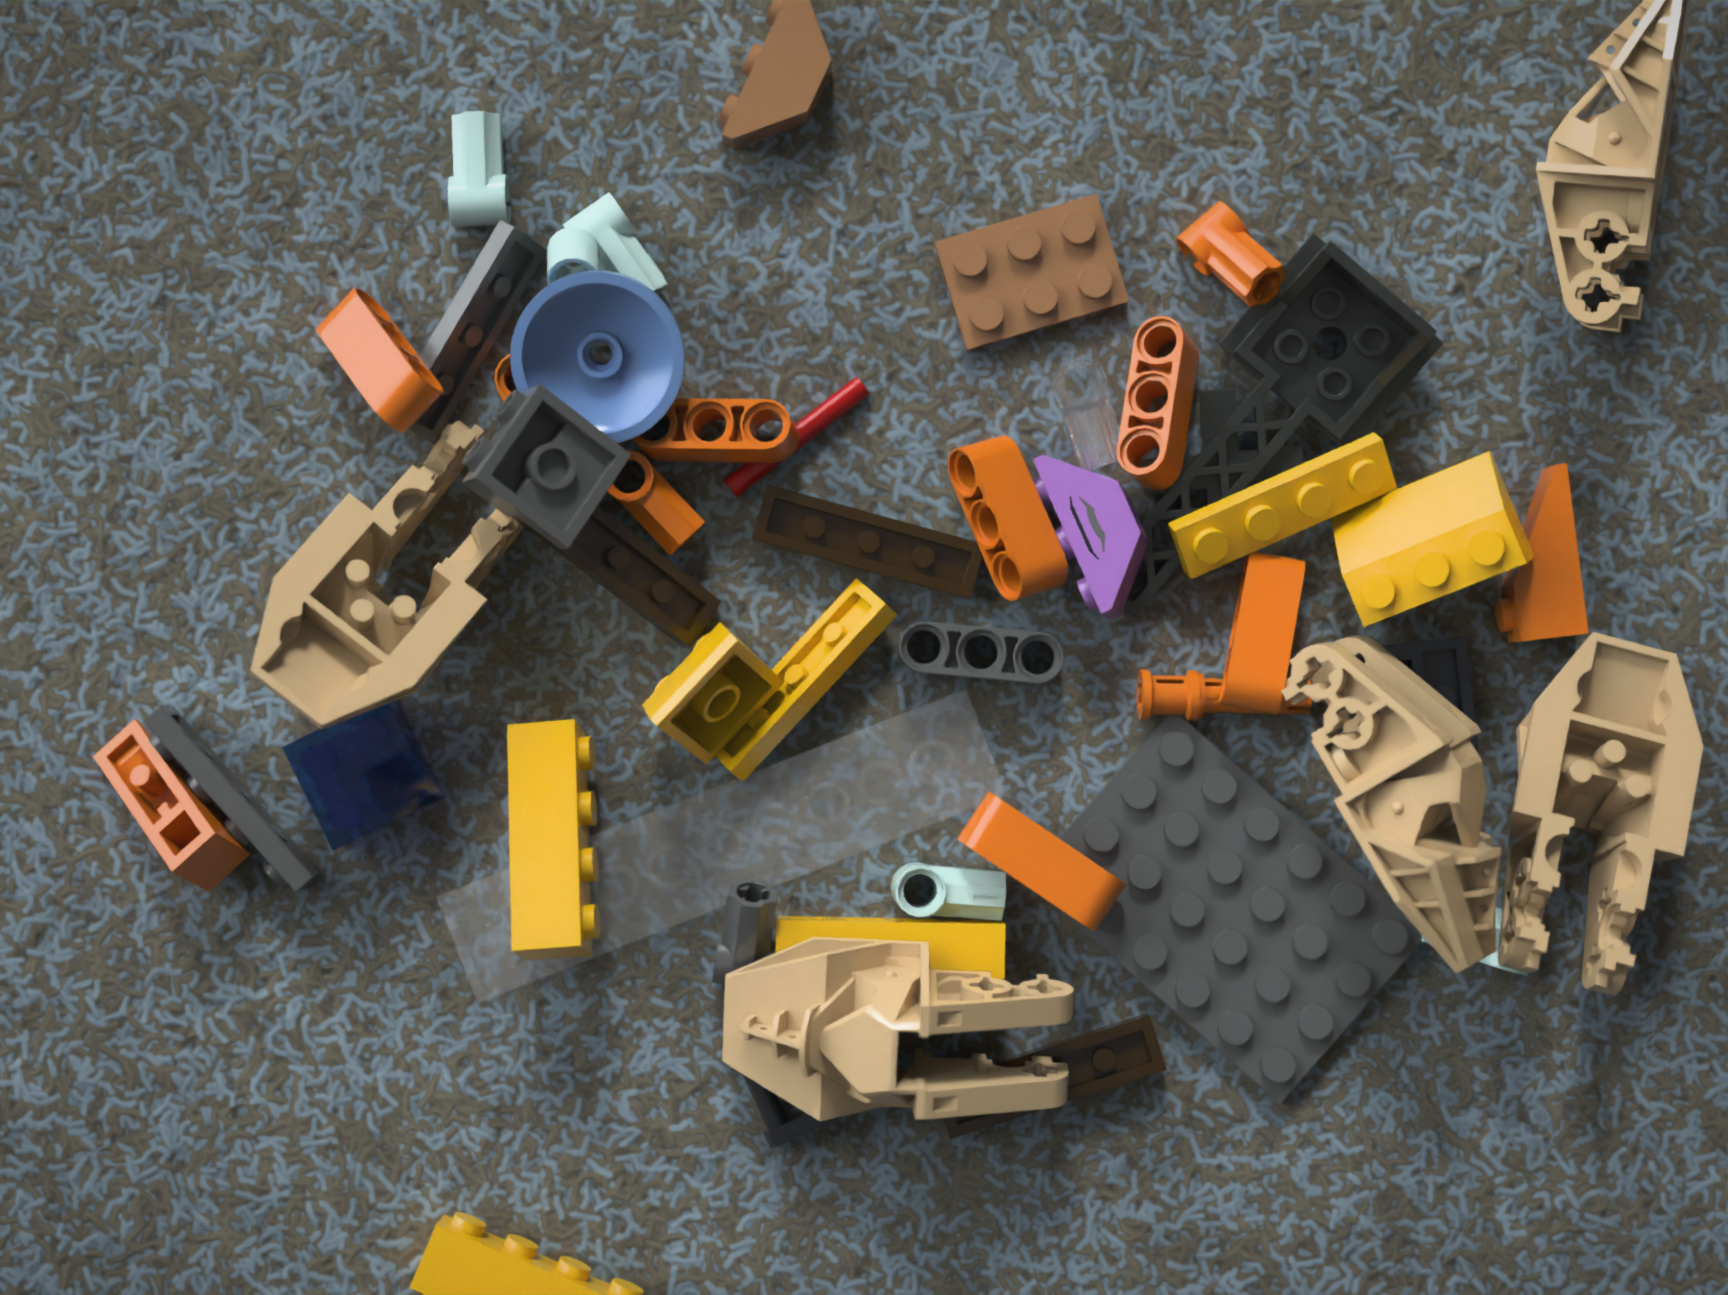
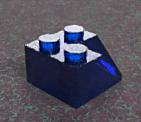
(363, 773)

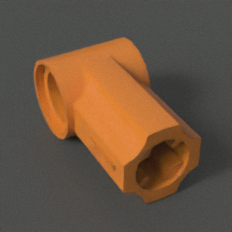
(1227, 250)
(659, 508)

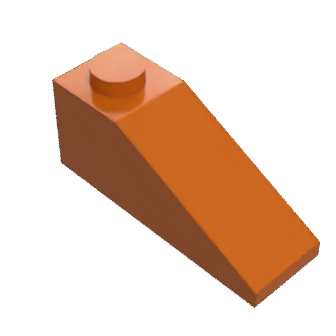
(1547, 592)
(174, 818)

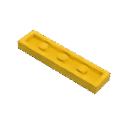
(1282, 505)
(809, 673)

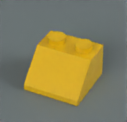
(711, 693)

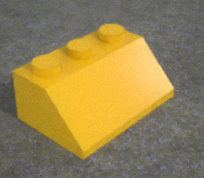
(1429, 539)

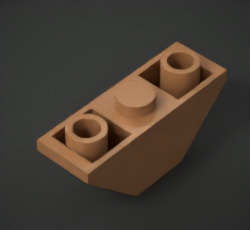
(782, 75)

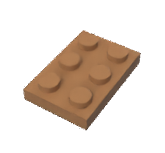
(1031, 272)

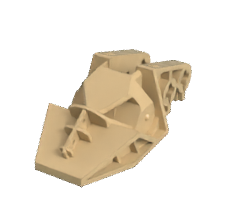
(1613, 165)
(332, 633)
(1612, 755)
(1407, 790)
(827, 1020)

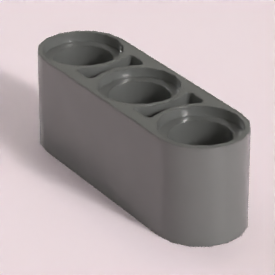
(1008, 647)

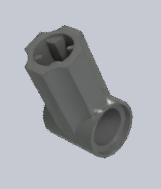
(747, 926)

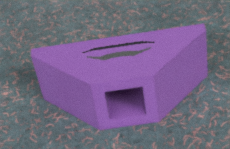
(1096, 528)

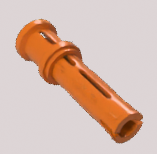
(1192, 697)

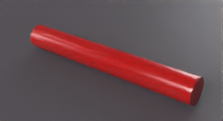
(807, 427)

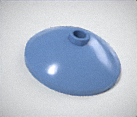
(606, 307)

